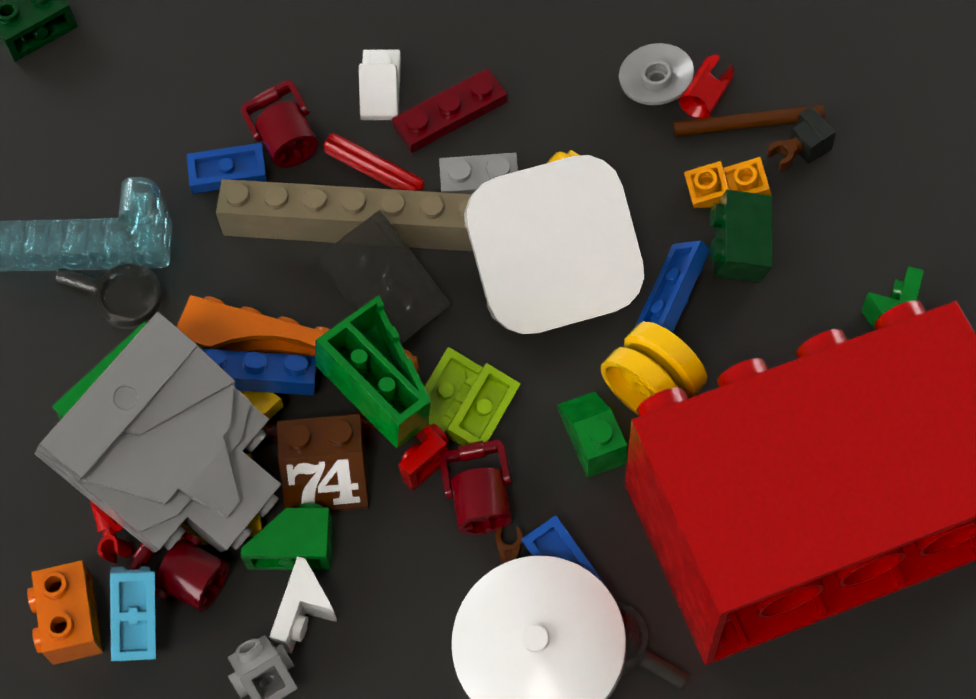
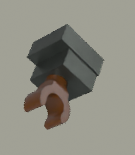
(809, 139)

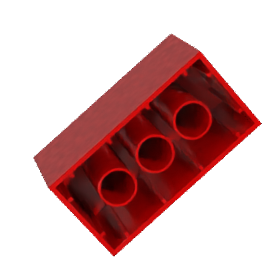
(812, 478)

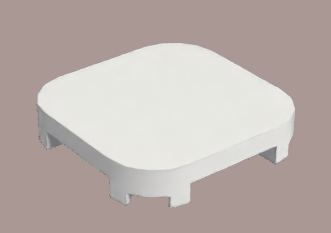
(554, 244)

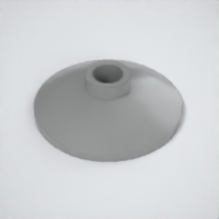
(656, 74)

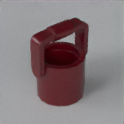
(282, 125)
(478, 492)
(186, 572)

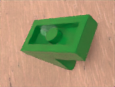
(902, 292)

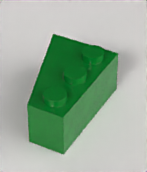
(374, 372)

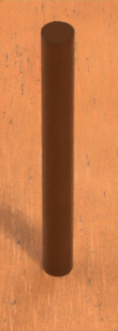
(741, 121)

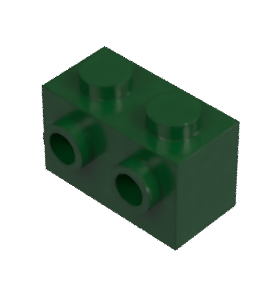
(33, 24)
(741, 236)

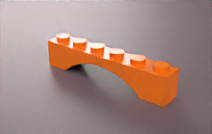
(224, 327)

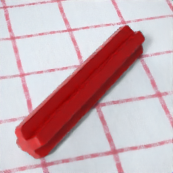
(371, 164)

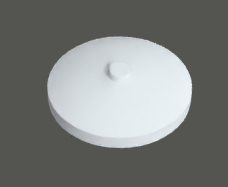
(539, 633)

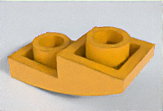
(710, 181)

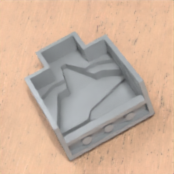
(165, 444)

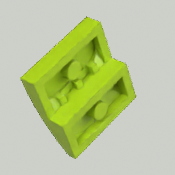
(468, 397)

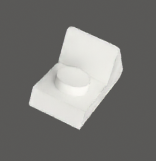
(379, 84)
(300, 598)

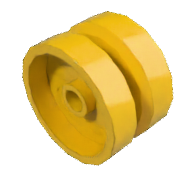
(651, 363)

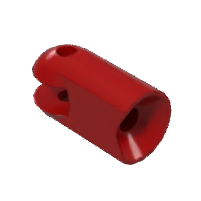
(705, 89)

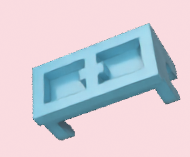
(132, 614)

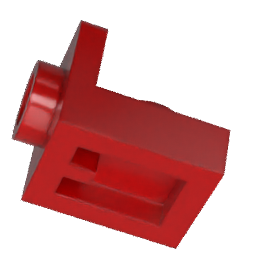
(423, 460)

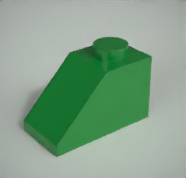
(593, 433)
(292, 534)

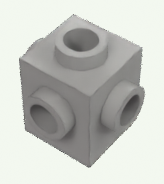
(261, 670)

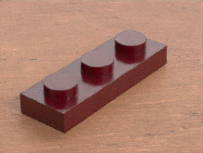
(449, 110)

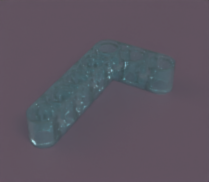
(137, 236)

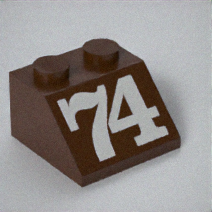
(323, 462)

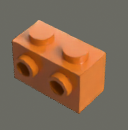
(65, 613)

